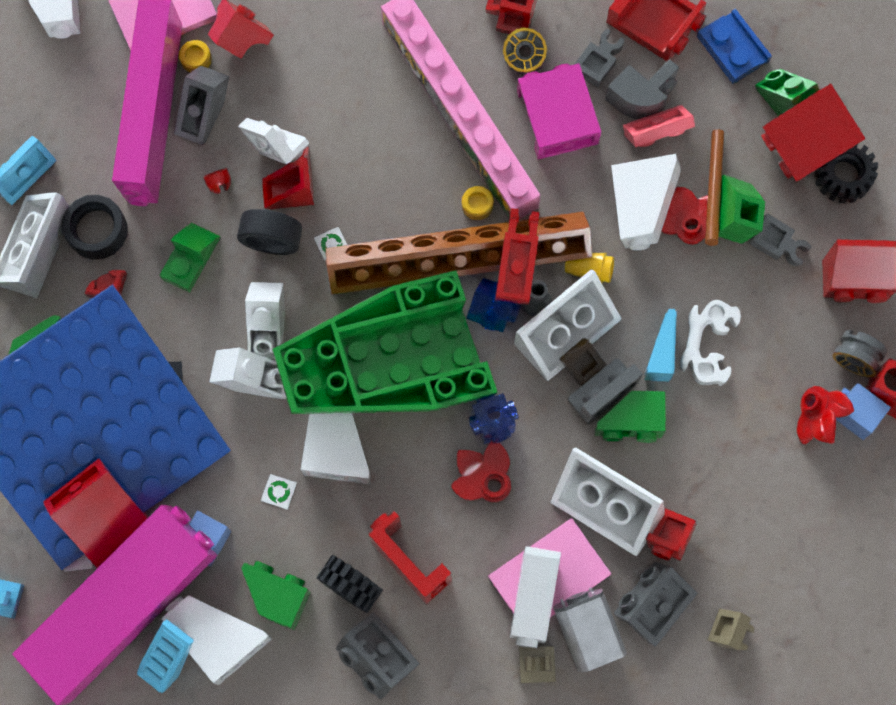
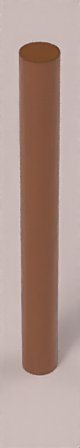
(714, 188)

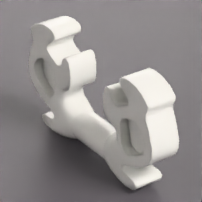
(707, 370)

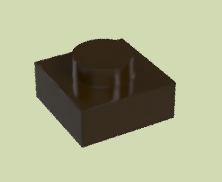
(582, 361)

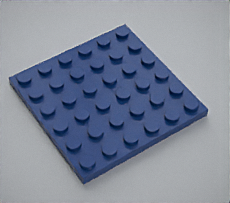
(90, 394)

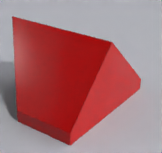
(290, 185)

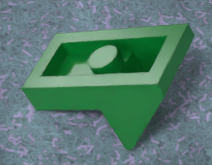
(189, 257)

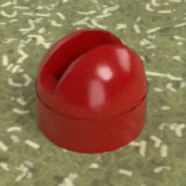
(216, 179)

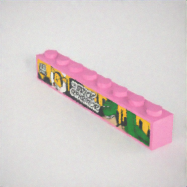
(460, 107)

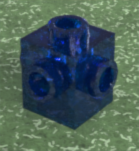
(489, 312)
(493, 429)

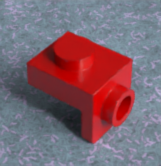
(671, 536)

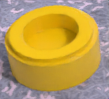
(194, 54)
(477, 203)

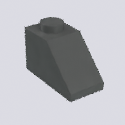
(200, 103)

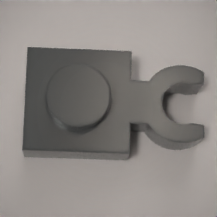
(598, 61)
(777, 240)

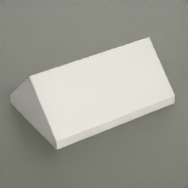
(32, 243)
(577, 313)
(607, 502)

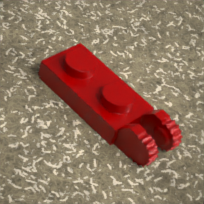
(518, 261)

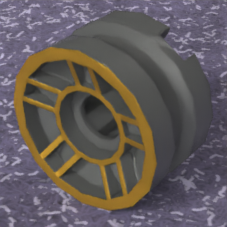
(525, 37)
(860, 353)

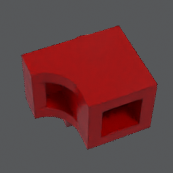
(511, 13)
(237, 29)

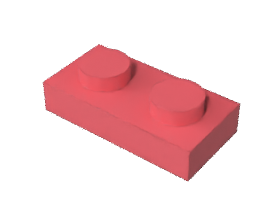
(659, 125)

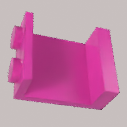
(559, 110)

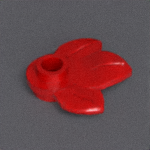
(686, 211)
(820, 414)
(480, 470)

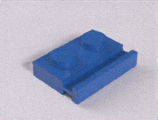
(734, 46)

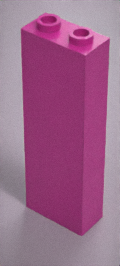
(147, 102)
(115, 604)

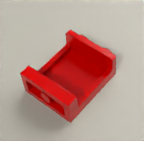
(657, 24)
(812, 133)
(95, 512)
(425, 587)

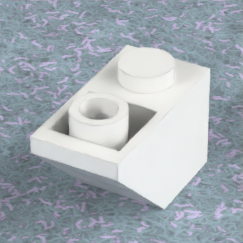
(265, 317)
(247, 373)

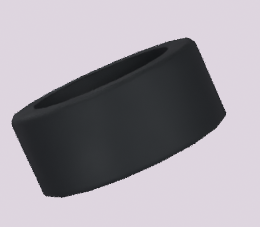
(78, 210)
(269, 232)

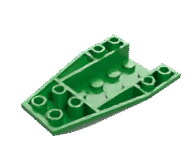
(388, 354)

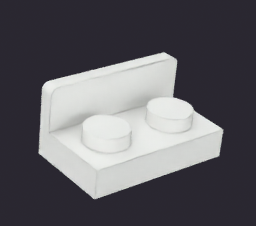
(273, 141)

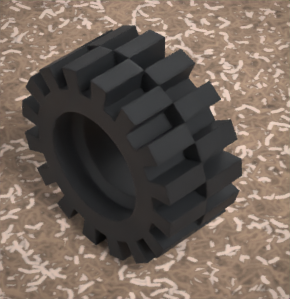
(848, 190)
(349, 584)

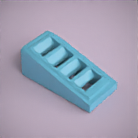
(662, 360)
(163, 660)

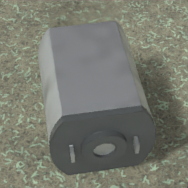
(589, 630)

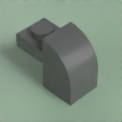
(639, 97)

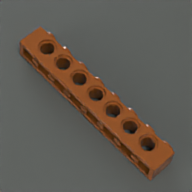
(464, 250)

